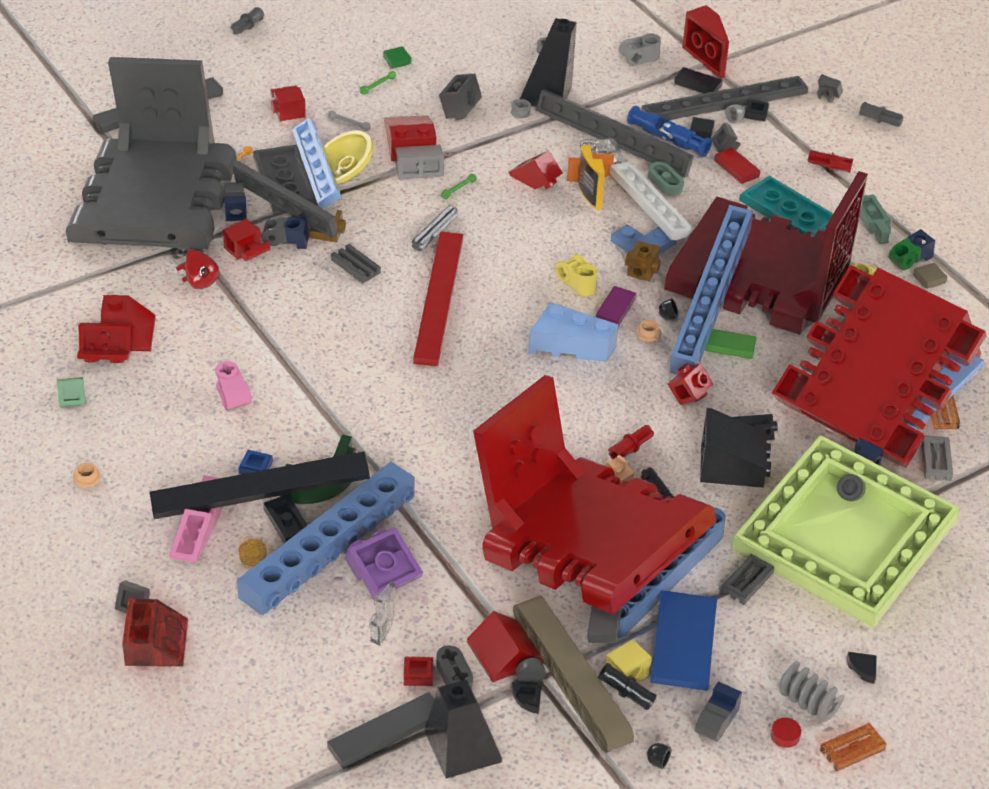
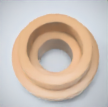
(648, 331)
(86, 475)

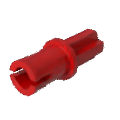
(830, 161)
(631, 442)

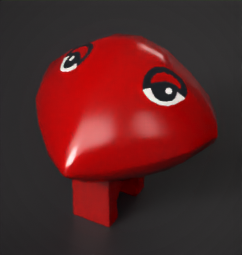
(200, 269)

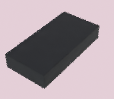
(697, 81)

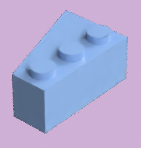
(573, 333)

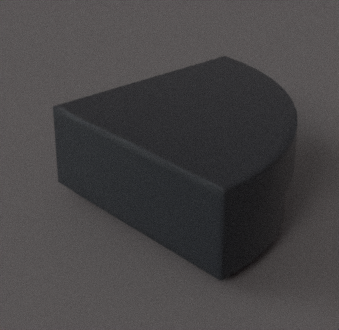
(863, 665)
(527, 696)

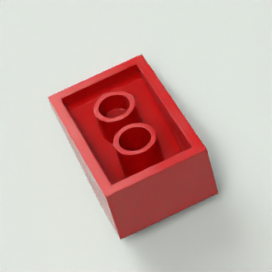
(706, 39)
(409, 132)

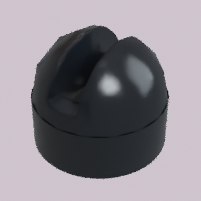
(668, 309)
(659, 755)

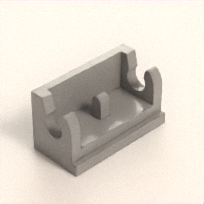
(419, 161)

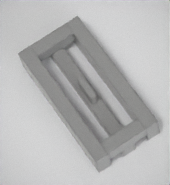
(937, 471)

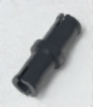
(627, 686)

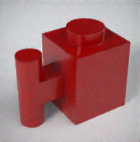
(288, 103)
(244, 240)

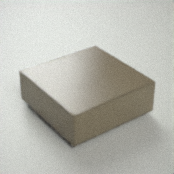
(930, 275)

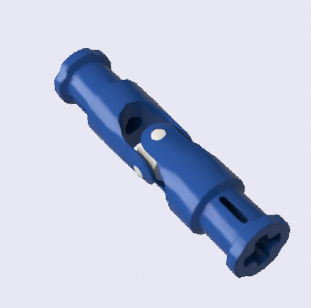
(671, 132)

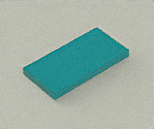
(776, 198)

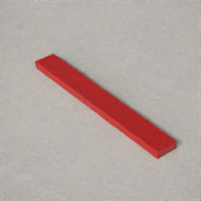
(438, 299)

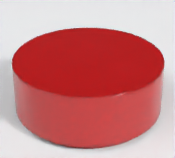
(786, 732)

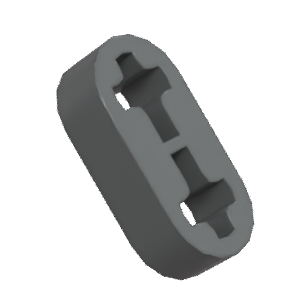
(459, 668)

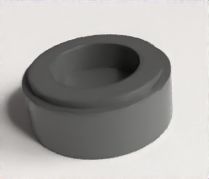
(851, 487)
(530, 671)

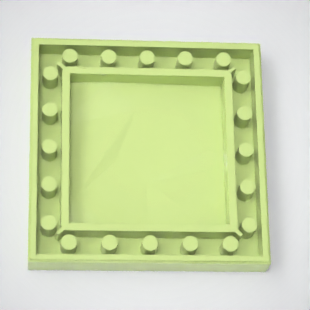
(842, 549)

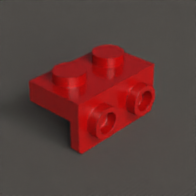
(104, 342)

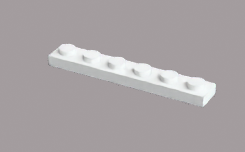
(651, 201)

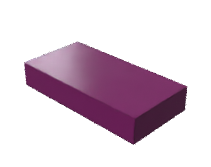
(616, 305)

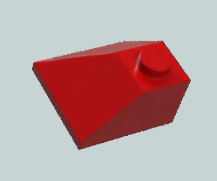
(129, 311)

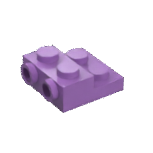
(382, 561)

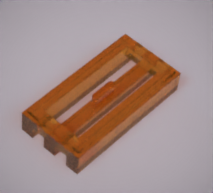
(946, 421)
(856, 750)

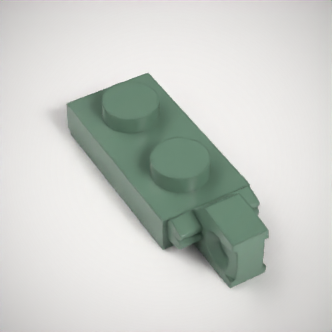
(875, 219)

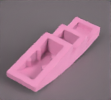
(194, 532)

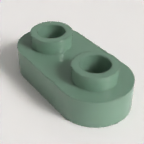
(666, 178)

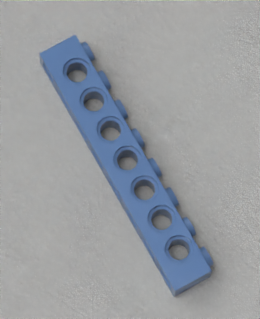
(712, 288)
(325, 538)

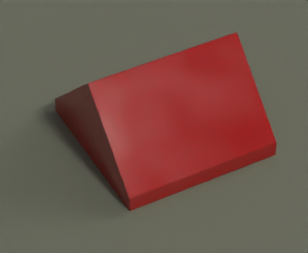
(501, 645)

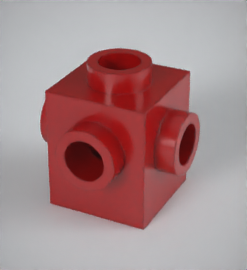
(695, 382)

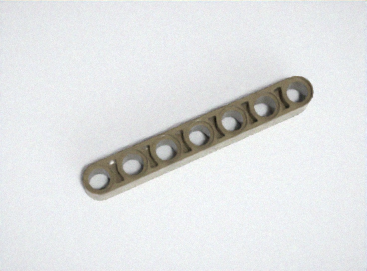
(574, 675)

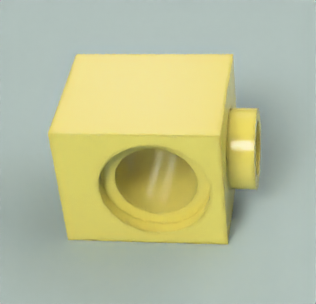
(630, 660)

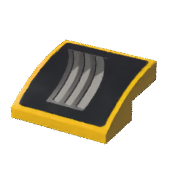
(591, 177)

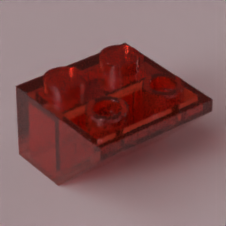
(154, 634)

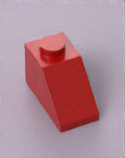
(538, 171)

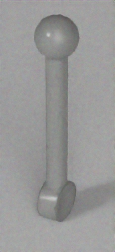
(365, 126)

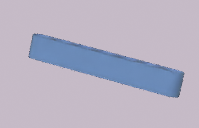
(668, 578)

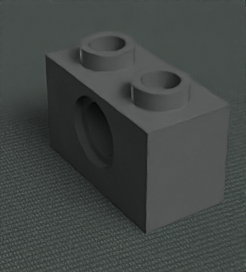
(460, 96)

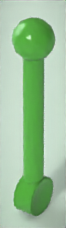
(364, 89)
(446, 193)

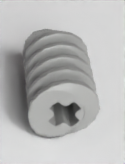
(809, 694)

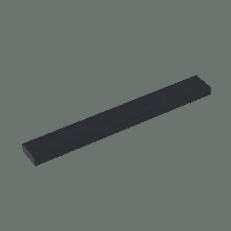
(259, 485)

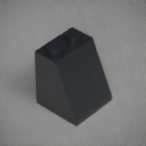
(733, 452)

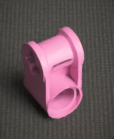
(232, 386)

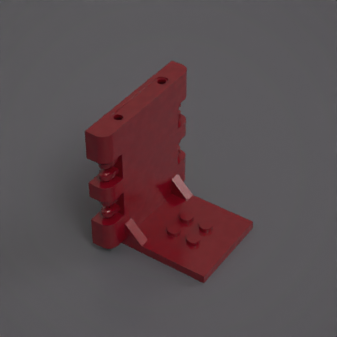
(778, 264)

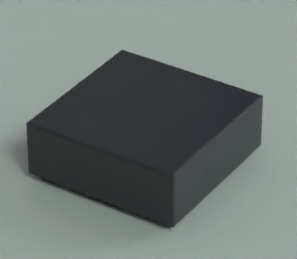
(756, 110)
(702, 127)

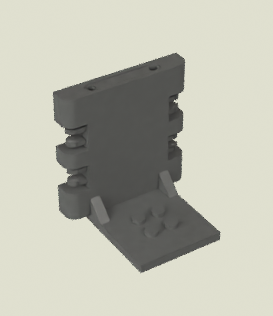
(163, 167)

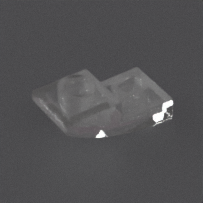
(385, 612)

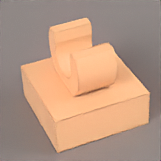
(621, 469)

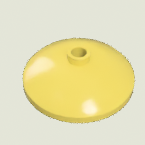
(349, 154)

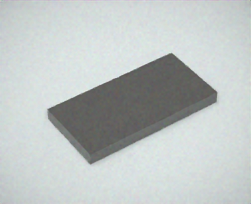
(286, 168)

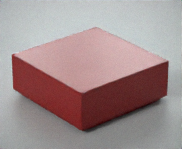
(418, 671)

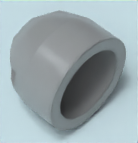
(734, 116)

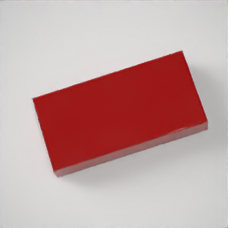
(737, 165)

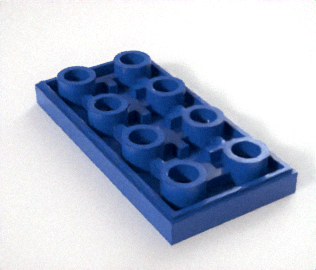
(684, 640)

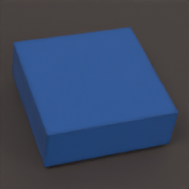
(255, 461)

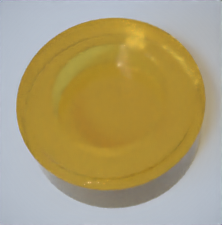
(252, 552)

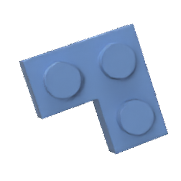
(627, 237)

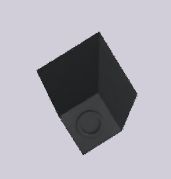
(554, 64)
(460, 731)

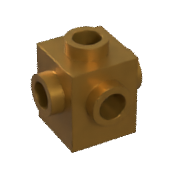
(643, 261)

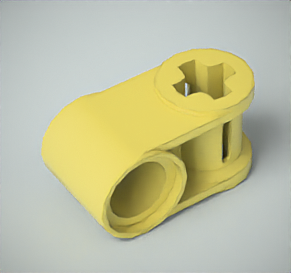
(578, 275)

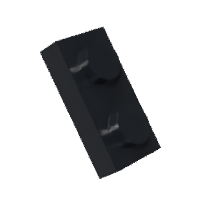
(284, 517)

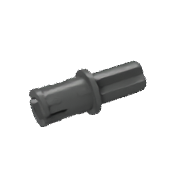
(247, 21)
(881, 114)

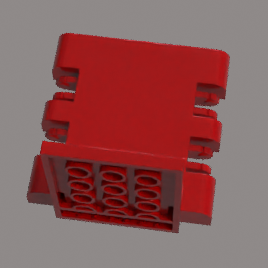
(881, 362)
(573, 512)

